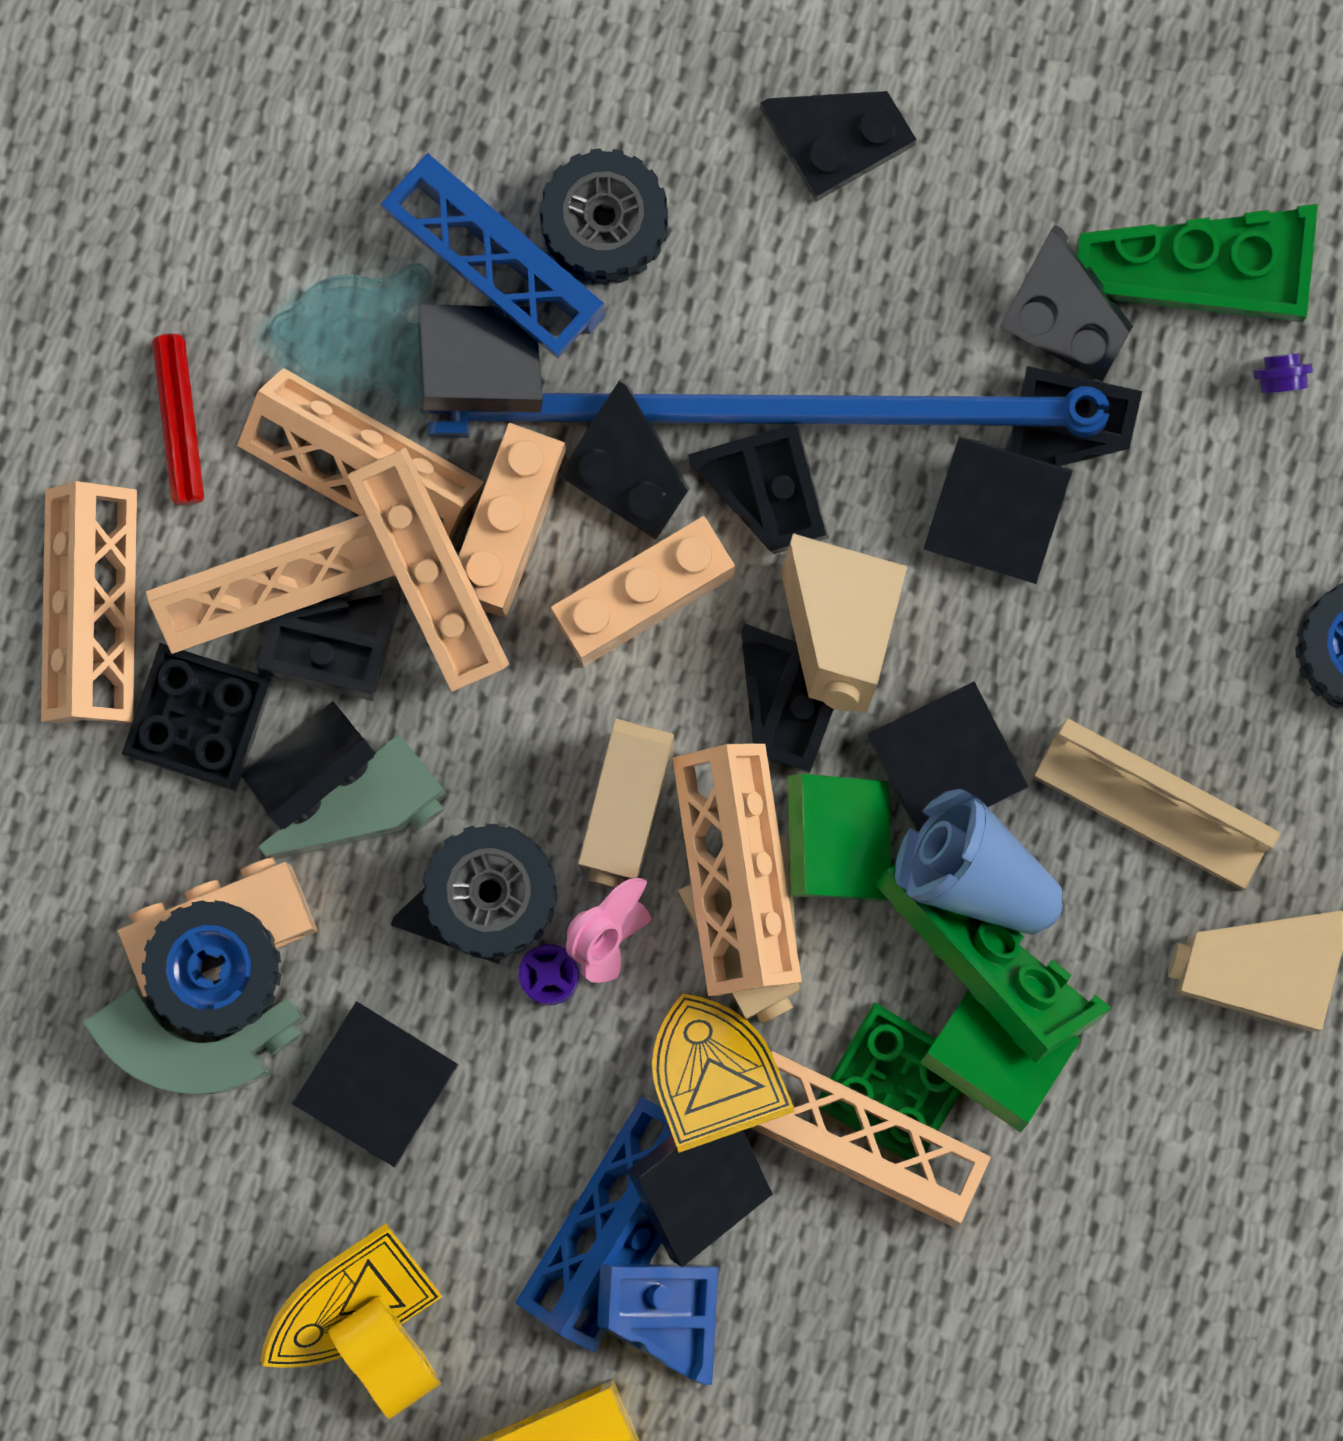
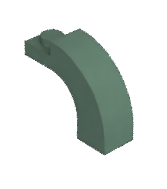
(151, 1052)

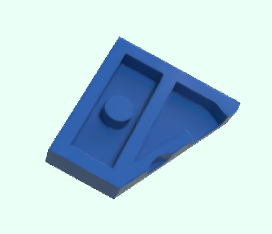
(663, 1313)

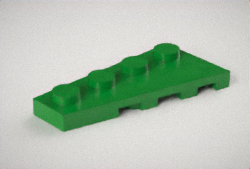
(1222, 265)
(1001, 975)

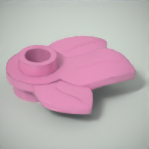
(596, 933)

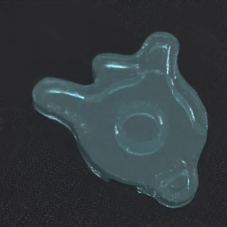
(356, 333)

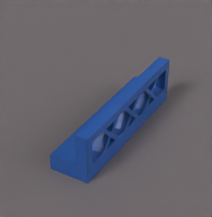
(503, 239)
(622, 1237)

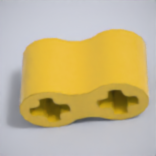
(384, 1357)

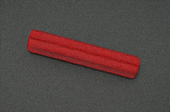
(178, 419)

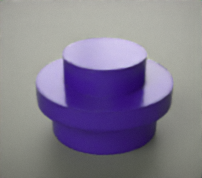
(1283, 373)

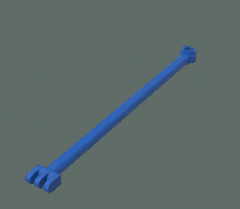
(809, 410)

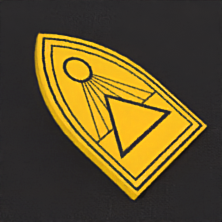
(714, 1073)
(339, 1288)

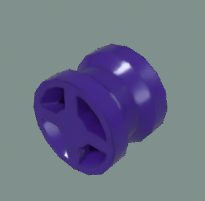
(541, 969)

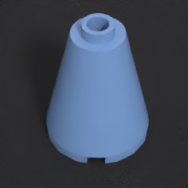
(976, 867)

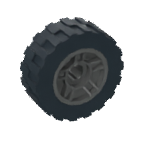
(612, 184)
(499, 857)

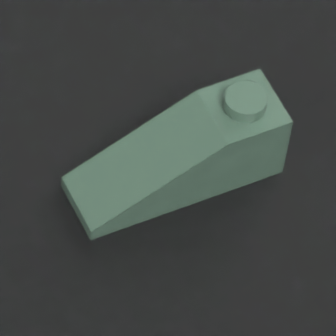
(382, 802)

